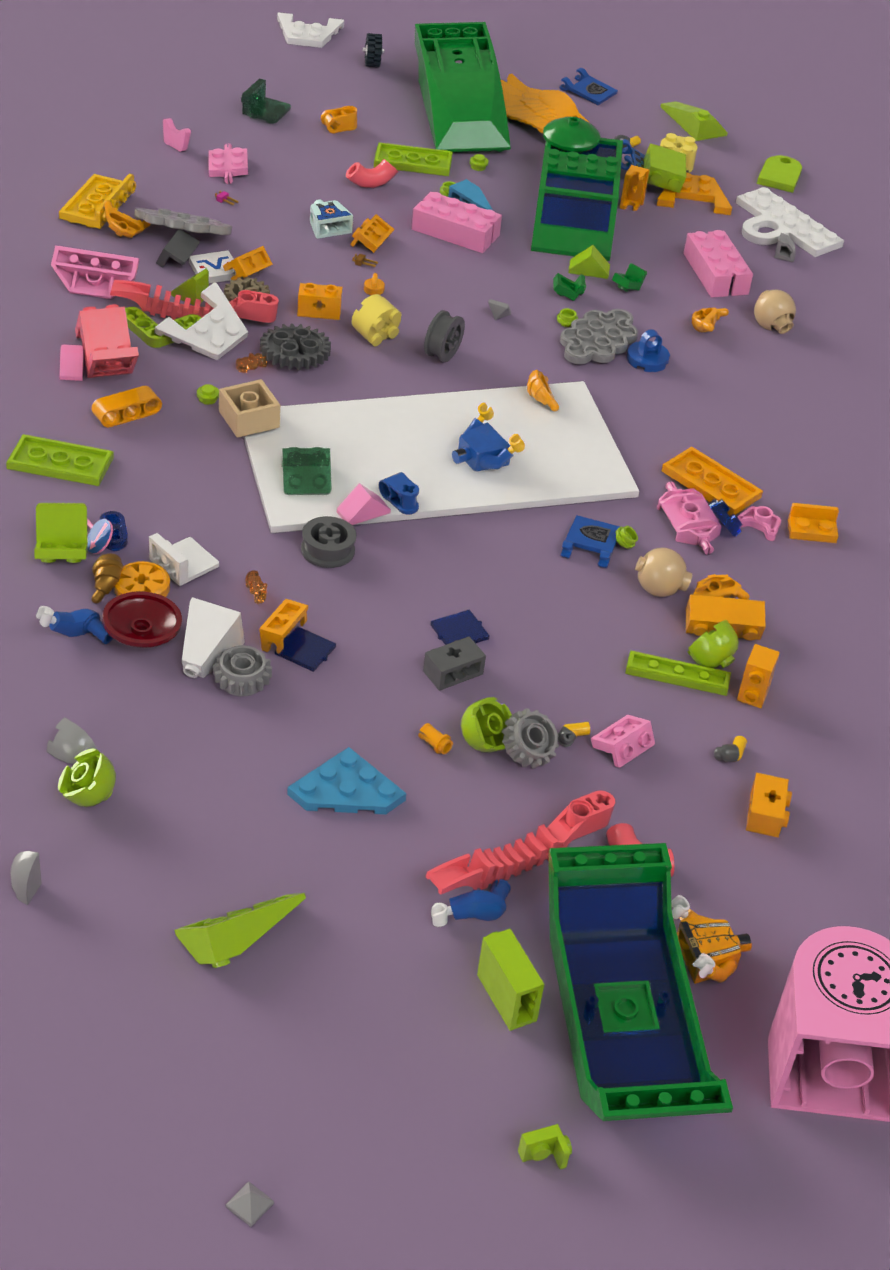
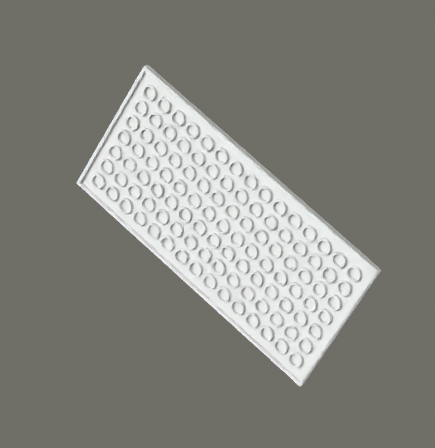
(564, 459)

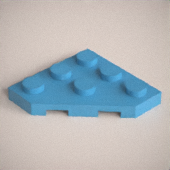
(347, 785)

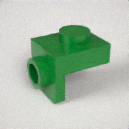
(631, 279)
(569, 288)

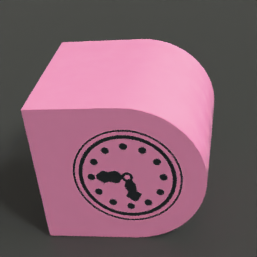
(834, 1027)

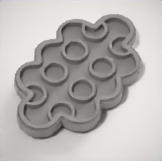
(182, 220)
(598, 336)

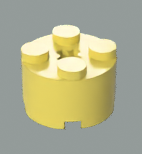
(683, 145)
(377, 319)

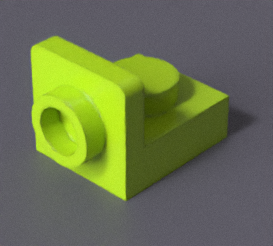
(545, 1141)

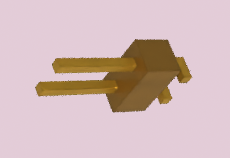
(360, 259)

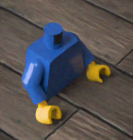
(483, 446)

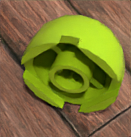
(715, 647)
(484, 724)
(89, 779)

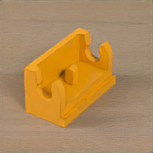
(634, 187)
(249, 263)
(281, 624)

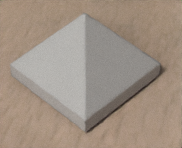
(499, 309)
(249, 1204)

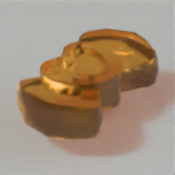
(251, 362)
(256, 586)

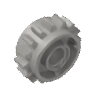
(242, 670)
(530, 738)

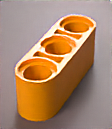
(126, 406)

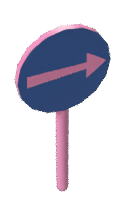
(99, 535)

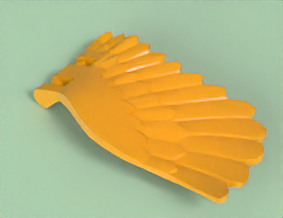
(535, 105)

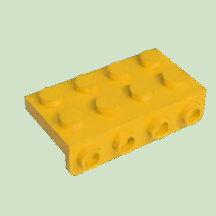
(88, 203)

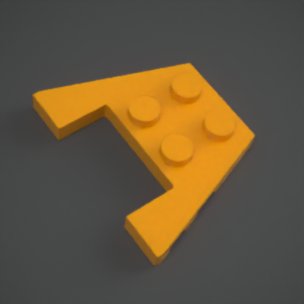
(699, 189)

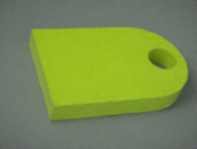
(780, 173)

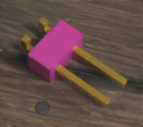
(221, 197)

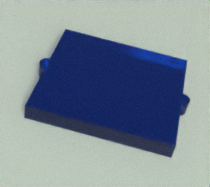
(458, 627)
(306, 648)

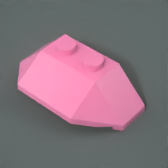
(91, 271)

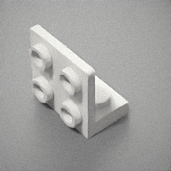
(181, 560)

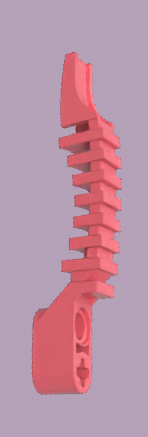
(248, 304)
(575, 821)

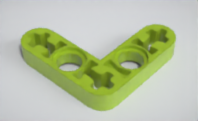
(145, 327)

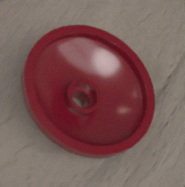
(142, 619)

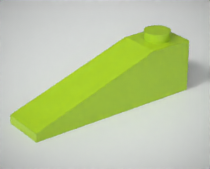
(694, 120)
(223, 937)

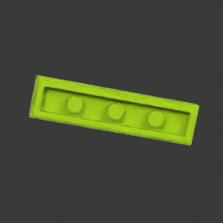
(678, 673)

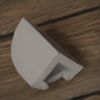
(785, 248)
(69, 741)
(25, 875)

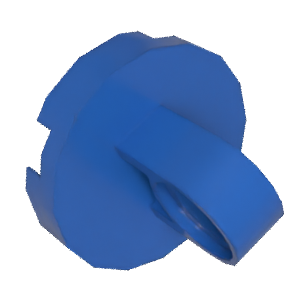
(648, 354)

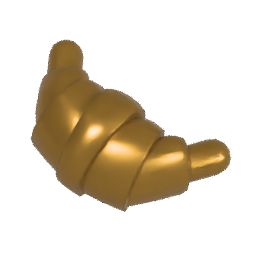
(106, 575)

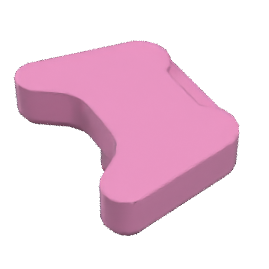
(175, 138)
(761, 519)

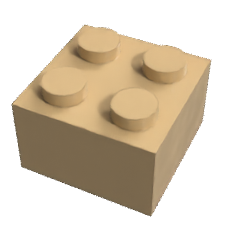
(249, 408)

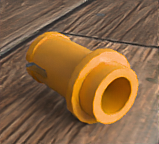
(436, 739)

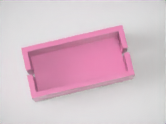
(456, 222)
(716, 262)

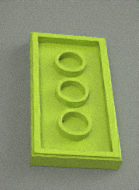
(415, 158)
(60, 460)

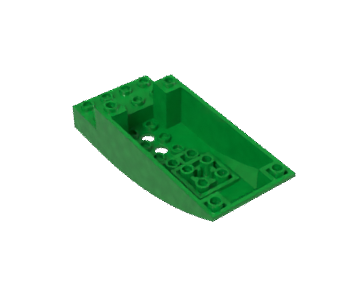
(461, 98)

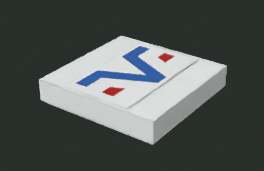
(214, 264)

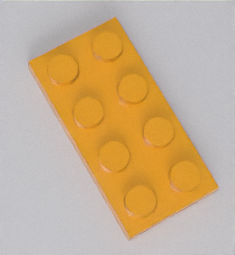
(712, 480)

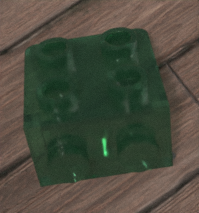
(259, 106)
(306, 471)

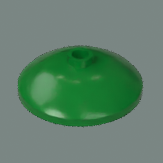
(571, 134)

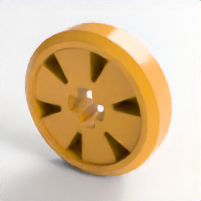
(152, 575)

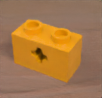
(319, 301)
(758, 676)
(767, 805)

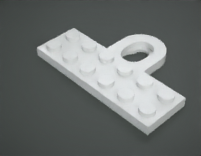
(784, 218)

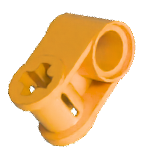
(343, 119)

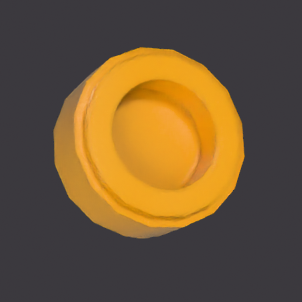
(374, 285)

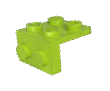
(61, 532)

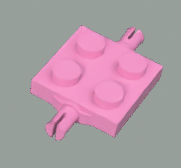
(228, 162)

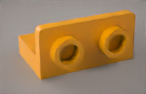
(373, 233)
(813, 523)

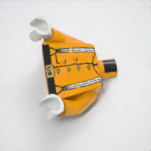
(707, 943)

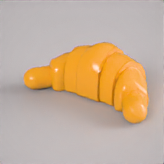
(123, 223)
(705, 318)
(540, 390)
(720, 586)

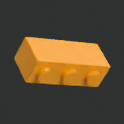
(744, 615)

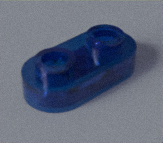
(732, 523)
(119, 536)

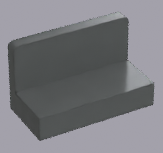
(178, 248)

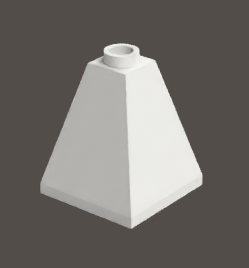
(207, 635)

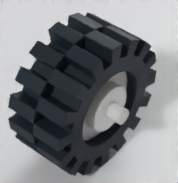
(373, 50)

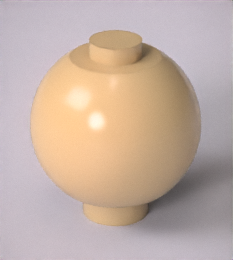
(775, 310)
(663, 572)

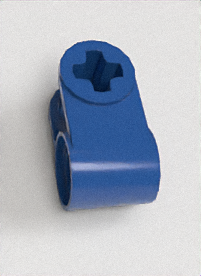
(400, 492)

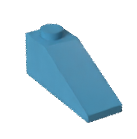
(469, 193)

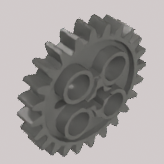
(295, 346)

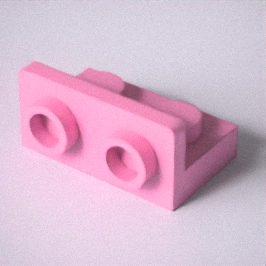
(625, 739)

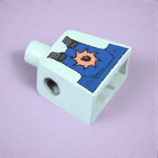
(330, 219)

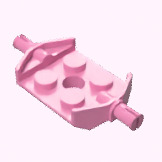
(694, 526)

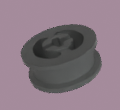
(444, 336)
(329, 533)

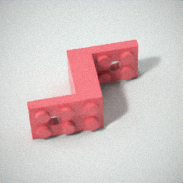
(106, 341)

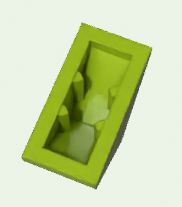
(590, 263)
(193, 287)

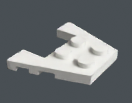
(308, 34)
(213, 333)

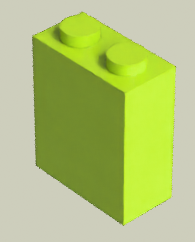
(665, 167)
(510, 979)

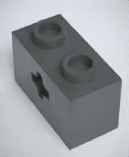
(454, 663)

